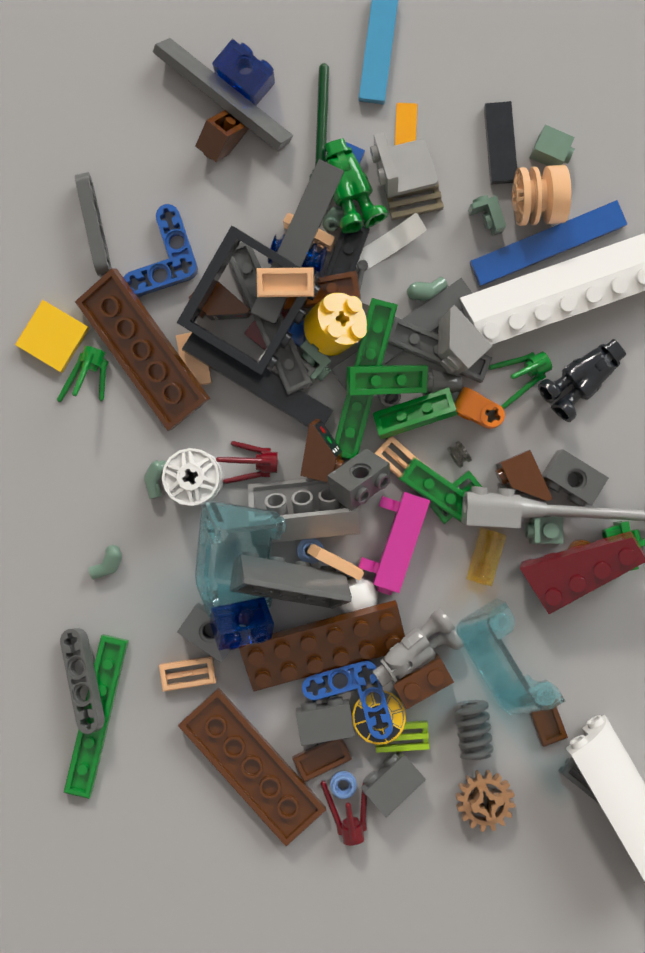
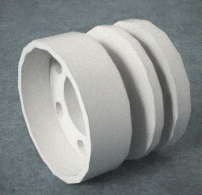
(208, 482)

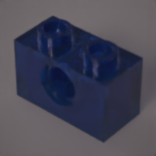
(233, 60)
(251, 613)

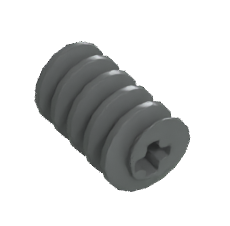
(475, 730)

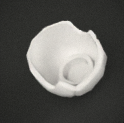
(363, 595)

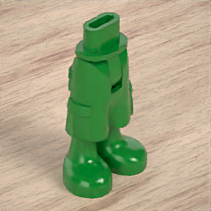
(352, 187)

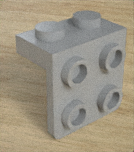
(403, 166)

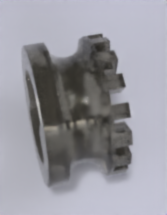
(458, 454)

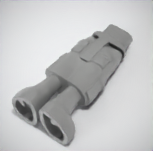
(417, 648)

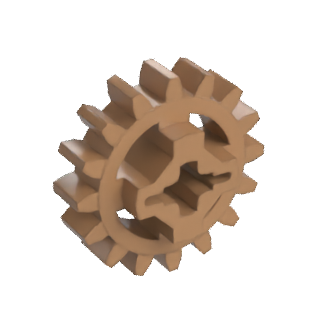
(475, 801)

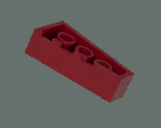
(582, 569)

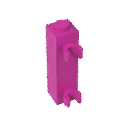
(399, 544)

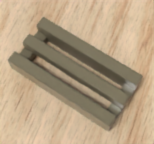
(436, 195)

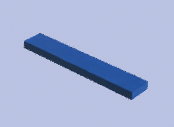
(548, 243)

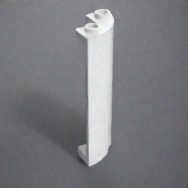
(614, 784)

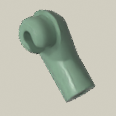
(110, 563)

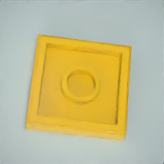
(52, 336)

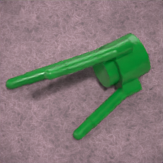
(90, 360)
(535, 366)

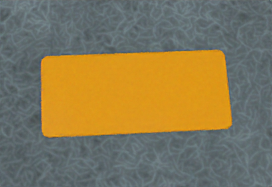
(405, 123)

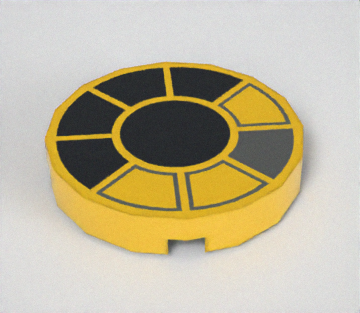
(397, 715)

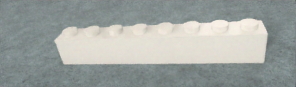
(558, 291)

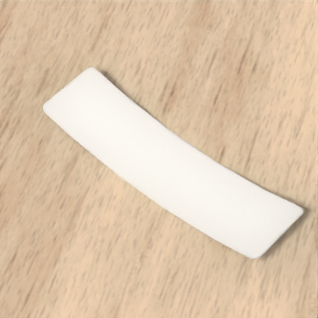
(393, 240)

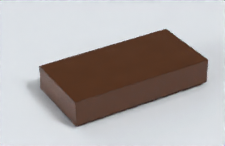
(548, 726)
(321, 758)

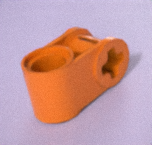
(473, 406)

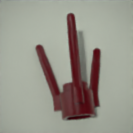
(265, 462)
(351, 828)

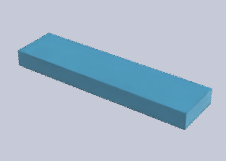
(378, 51)

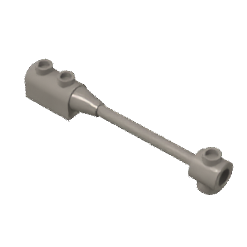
(507, 509)

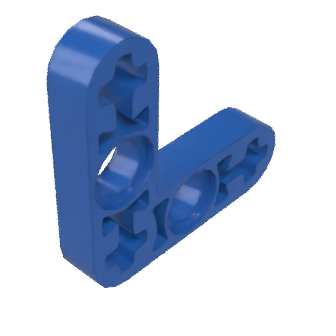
(176, 256)
(354, 683)

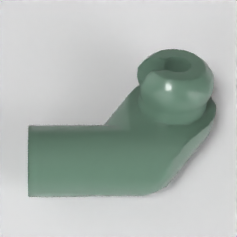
(332, 218)
(426, 291)
(152, 478)

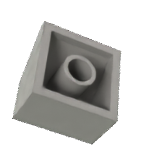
(459, 342)

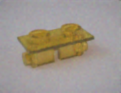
(486, 557)

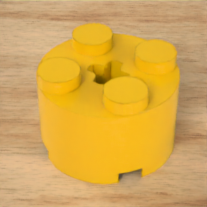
(335, 323)

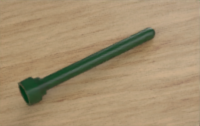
(322, 113)

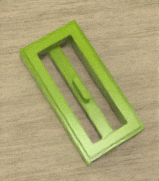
(408, 736)

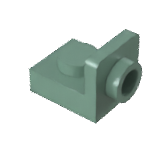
(493, 216)
(312, 357)
(544, 530)

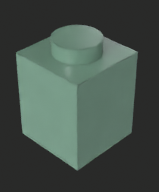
(552, 147)

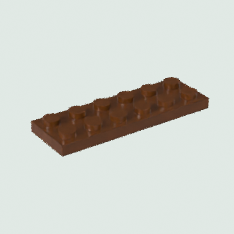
(142, 349)
(323, 645)
(252, 766)

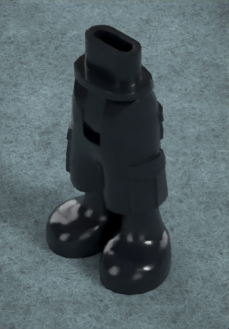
(585, 375)

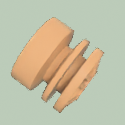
(541, 195)

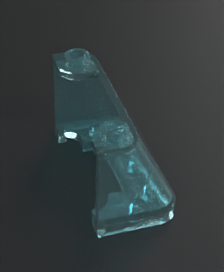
(223, 535)
(482, 639)

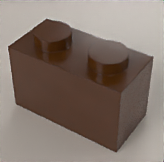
(423, 682)

